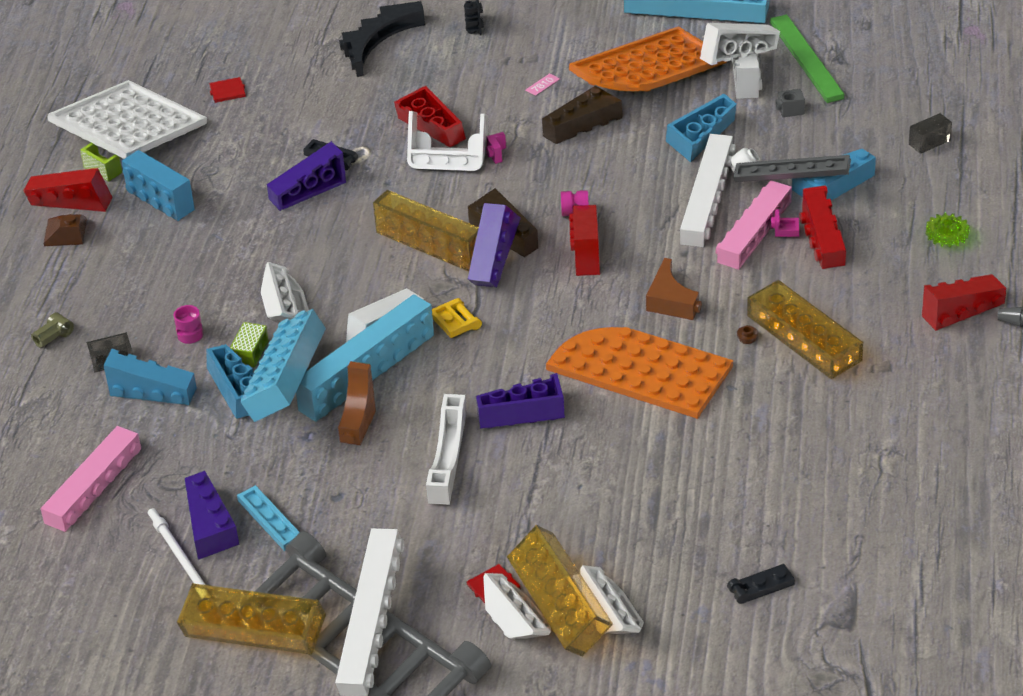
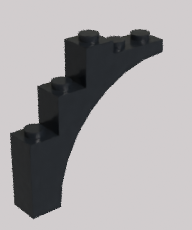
(373, 31)

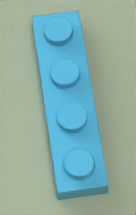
(268, 516)

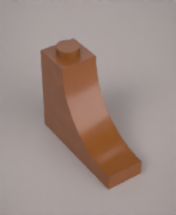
(670, 297)
(359, 404)

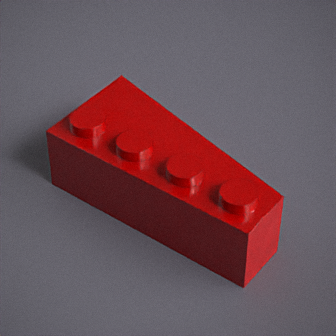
(432, 116)
(69, 190)
(822, 228)
(585, 239)
(961, 300)

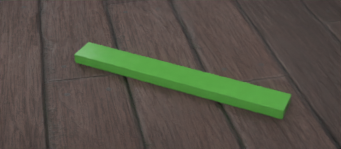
(807, 59)

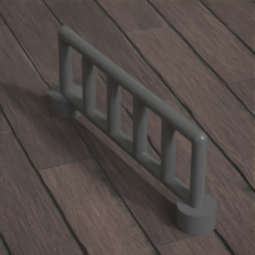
(465, 662)

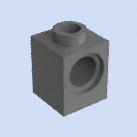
(790, 103)

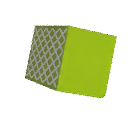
(108, 168)
(250, 343)

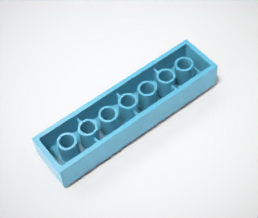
(732, 10)
(379, 345)
(283, 365)

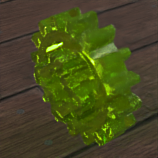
(947, 230)

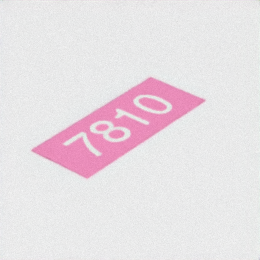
(542, 84)

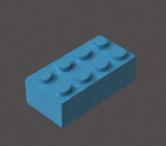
(158, 185)

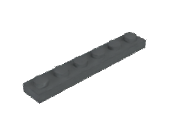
(792, 168)

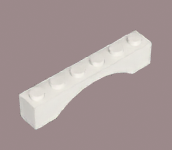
(443, 471)

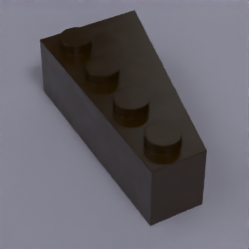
(581, 115)
(526, 235)

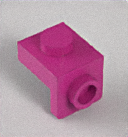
(495, 145)
(785, 226)

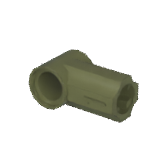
(56, 326)

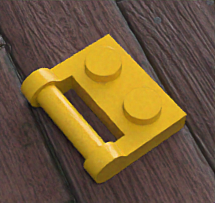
(451, 322)

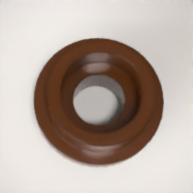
(747, 334)

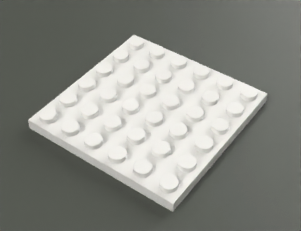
(127, 119)

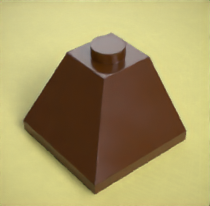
(65, 230)

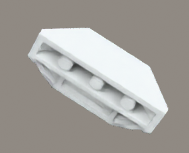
(281, 293)
(613, 601)
(513, 609)

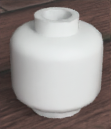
(744, 155)

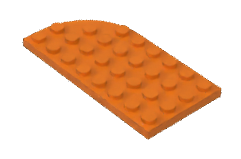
(645, 62)
(643, 368)

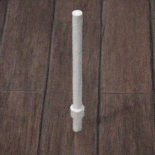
(162, 527)

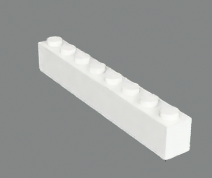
(707, 190)
(369, 613)

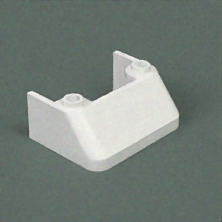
(423, 156)

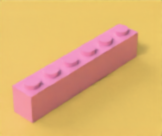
(753, 225)
(90, 479)

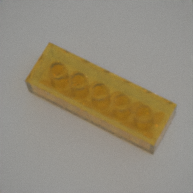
(425, 229)
(805, 329)
(559, 591)
(252, 618)

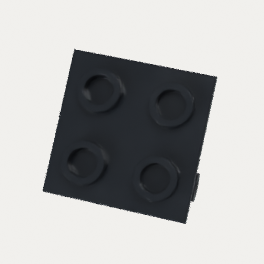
(472, 16)

